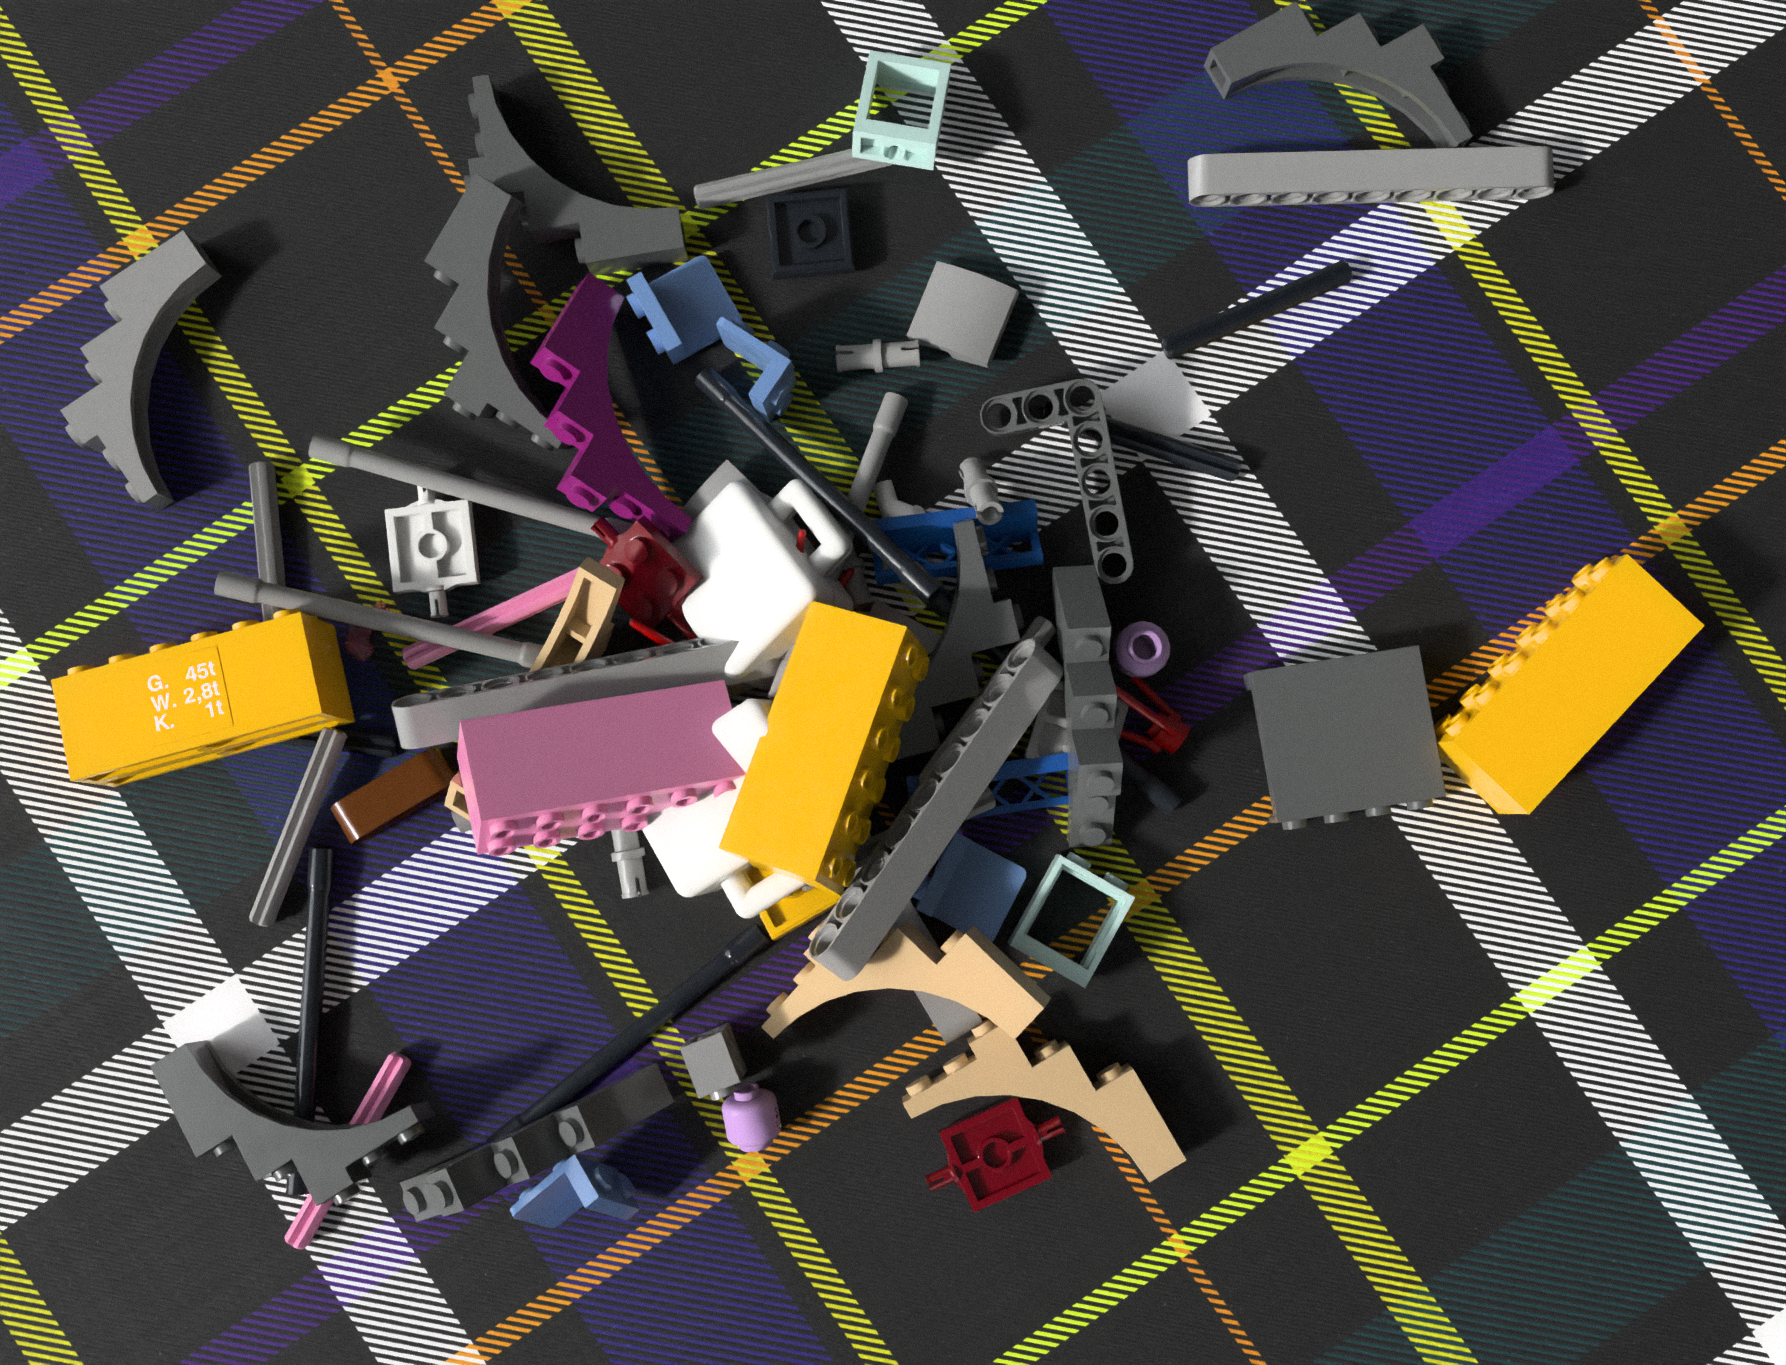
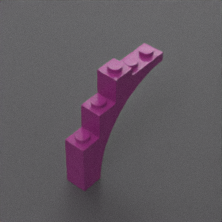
(585, 417)

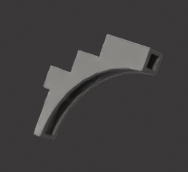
(122, 360)

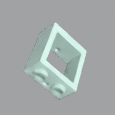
(877, 139)
(1109, 885)

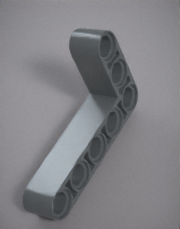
(1085, 462)

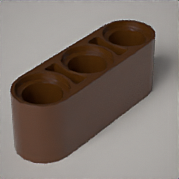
(393, 795)

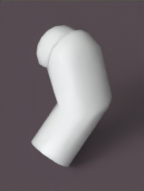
(889, 504)

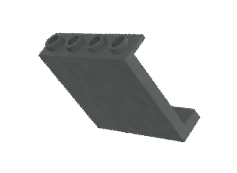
(1347, 736)

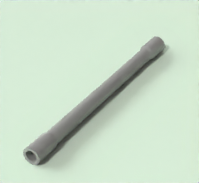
(884, 430)
(349, 455)
(257, 591)

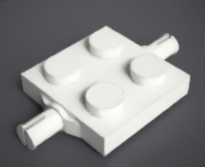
(432, 548)

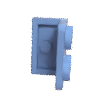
(682, 307)
(773, 388)
(970, 887)
(572, 1185)

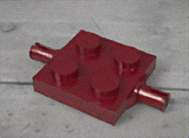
(652, 568)
(994, 1153)

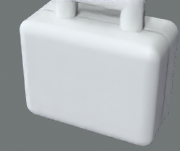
(755, 576)
(690, 836)

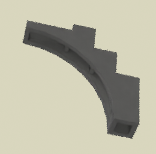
(1349, 55)
(604, 234)
(472, 256)
(972, 626)
(1090, 705)
(225, 1116)
(536, 1146)

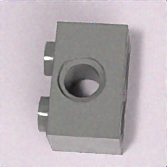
(714, 1062)

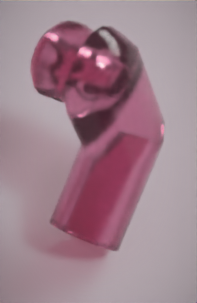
(358, 638)

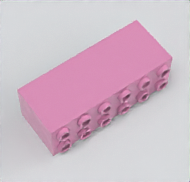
(591, 765)

